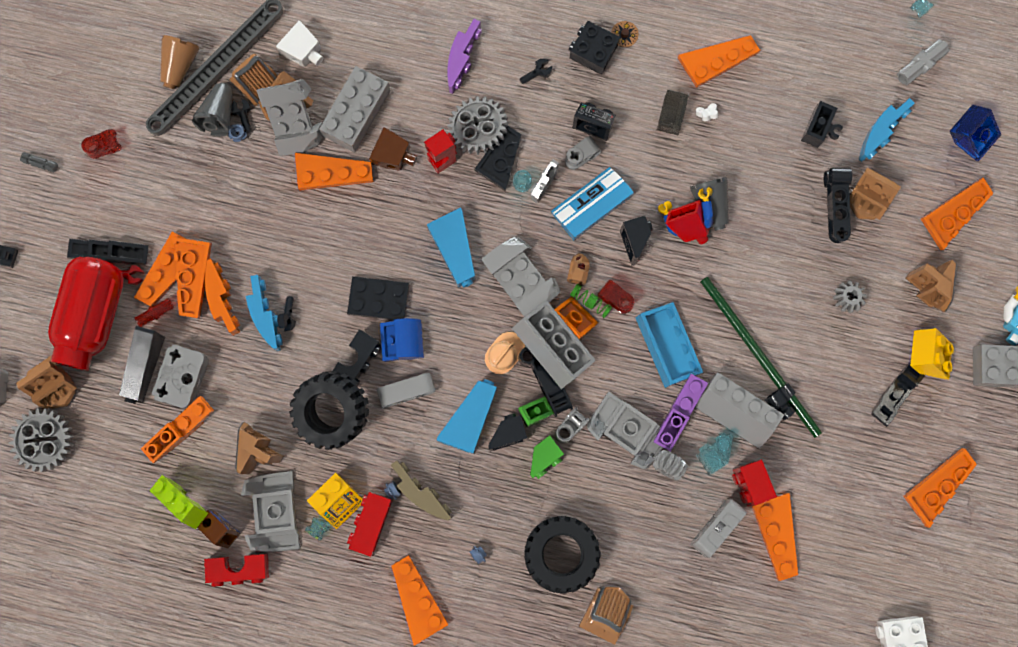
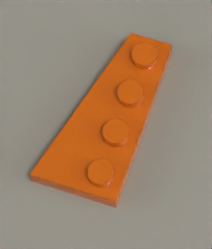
(714, 60)
(325, 172)
(952, 215)
(191, 263)
(160, 276)
(937, 488)
(778, 534)
(419, 606)

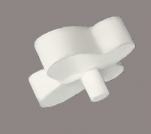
(708, 113)

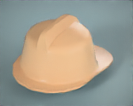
(504, 353)

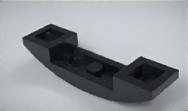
(896, 394)

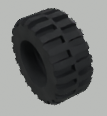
(309, 423)
(589, 560)

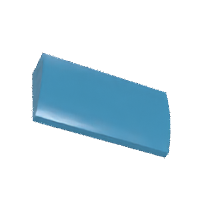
(668, 344)

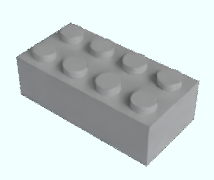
(355, 109)
(995, 366)

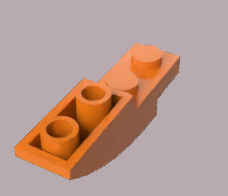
(216, 292)
(178, 430)

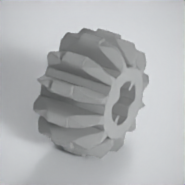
(856, 293)
(670, 465)

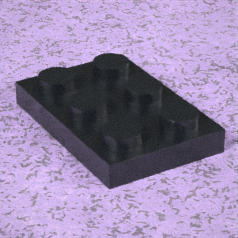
(378, 298)

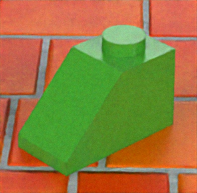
(535, 411)

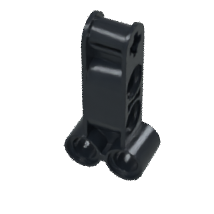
(838, 181)
(550, 389)

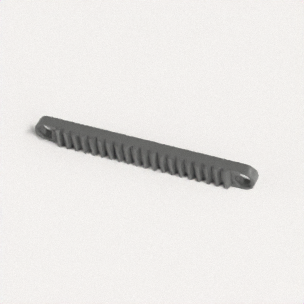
(214, 67)

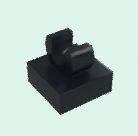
(7, 256)

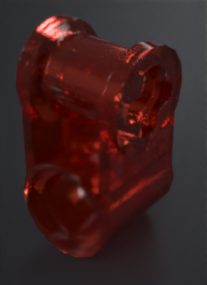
(105, 143)
(615, 295)

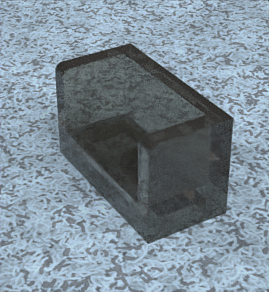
(672, 112)

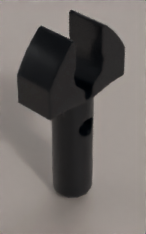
(537, 71)
(243, 114)
(285, 320)

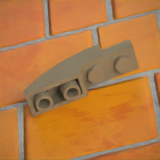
(424, 499)

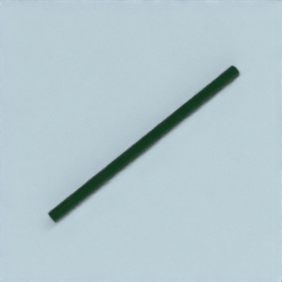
(759, 354)

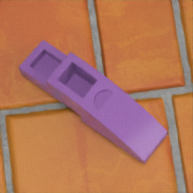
(458, 58)
(679, 412)

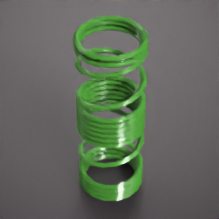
(590, 303)

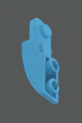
(882, 129)
(264, 320)

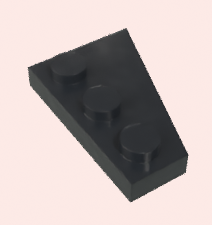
(498, 163)

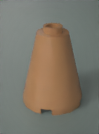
(175, 60)

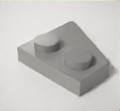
(546, 178)

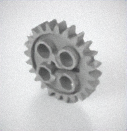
(481, 138)
(42, 458)

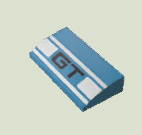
(592, 203)

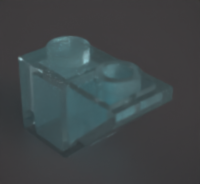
(716, 455)

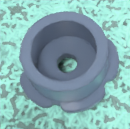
(237, 128)
(392, 490)
(478, 554)

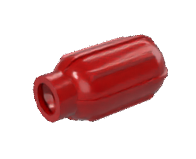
(84, 311)

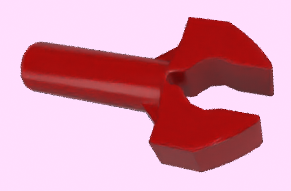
(127, 274)

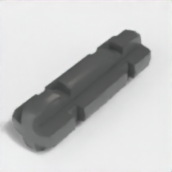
(39, 162)

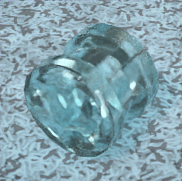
(921, 7)
(522, 177)
(317, 528)

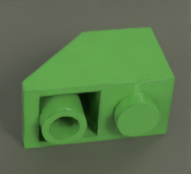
(544, 455)

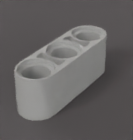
(406, 390)

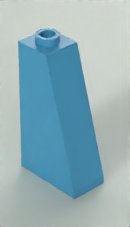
(452, 242)
(469, 419)

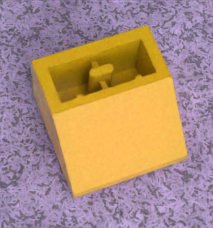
(931, 353)

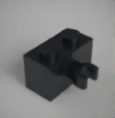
(820, 125)

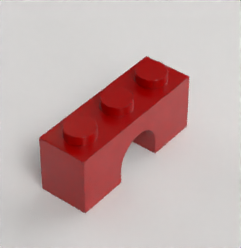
(441, 150)
(218, 570)

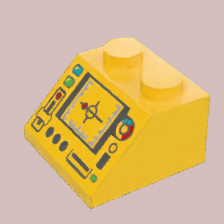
(335, 500)

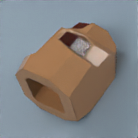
(578, 269)

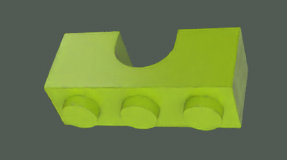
(177, 502)

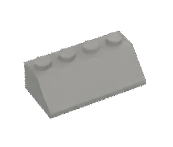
(553, 344)
(739, 410)

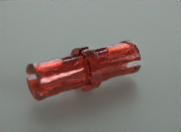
(154, 312)

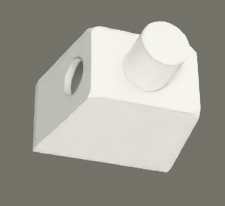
(300, 46)

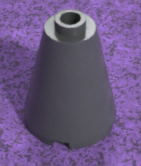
(215, 111)
(718, 199)

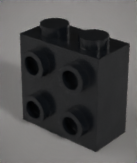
(593, 47)

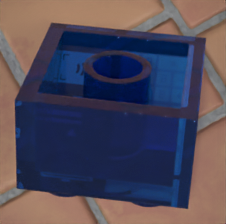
(976, 131)

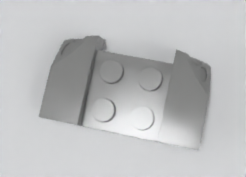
(290, 117)
(520, 276)
(626, 428)
(272, 512)

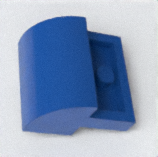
(401, 339)

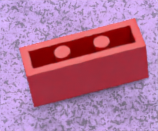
(369, 524)

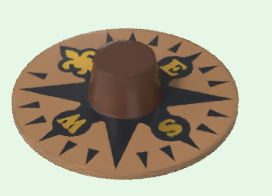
(627, 32)

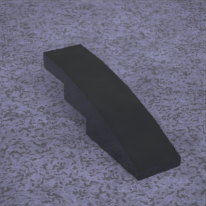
(109, 251)

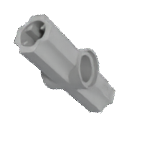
(923, 62)

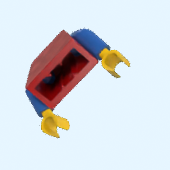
(691, 220)

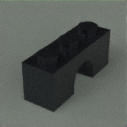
(366, 348)

